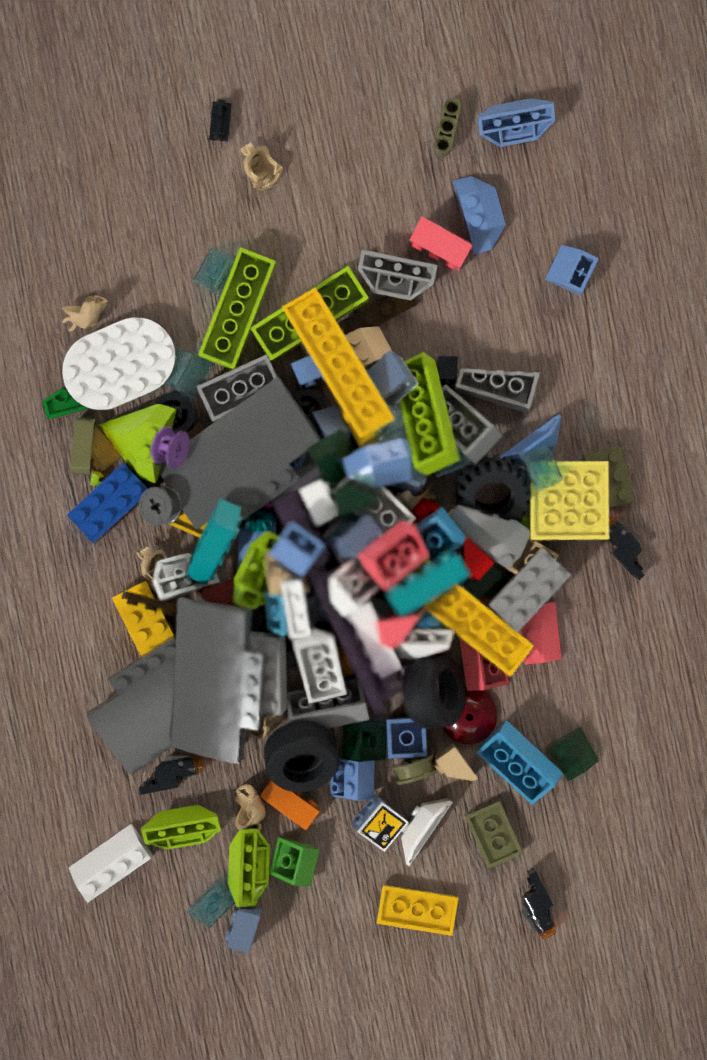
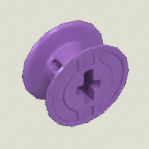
(170, 447)

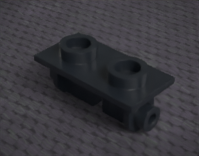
(220, 121)

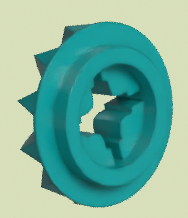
(262, 524)

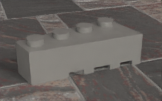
(499, 387)

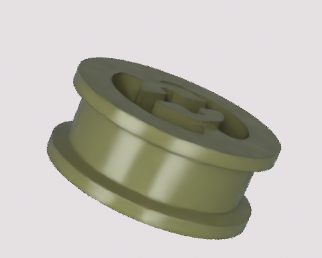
(414, 769)

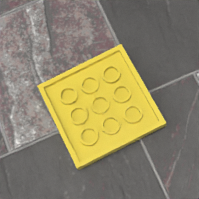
(573, 506)

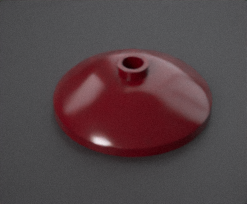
(483, 721)

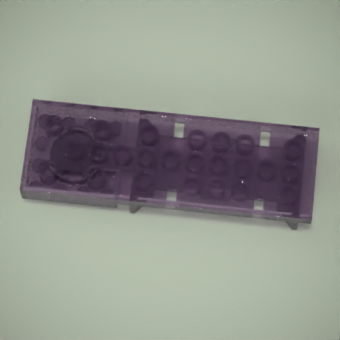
(377, 689)

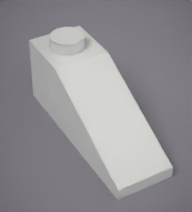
(423, 643)

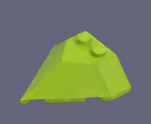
(134, 436)
(251, 577)

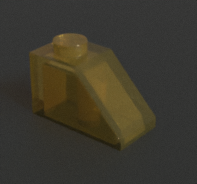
(103, 451)

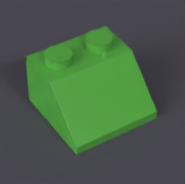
(294, 862)

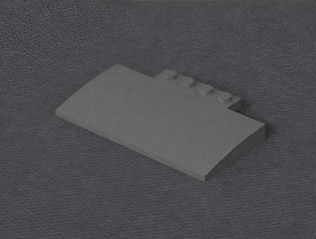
(243, 455)
(215, 680)
(140, 715)

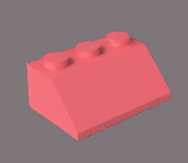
(440, 244)
(394, 554)
(394, 629)
(543, 634)
(479, 671)

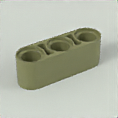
(451, 118)
(82, 444)

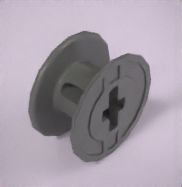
(160, 505)

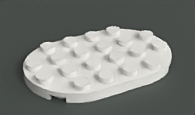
(119, 363)

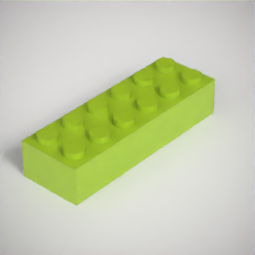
(339, 292)
(237, 309)
(427, 418)

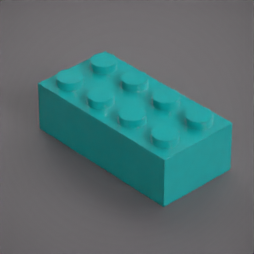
(214, 542)
(426, 583)

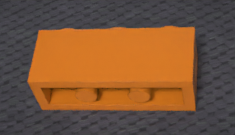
(291, 804)

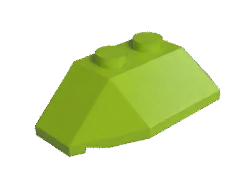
(181, 827)
(248, 866)

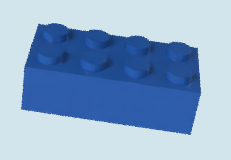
(108, 503)

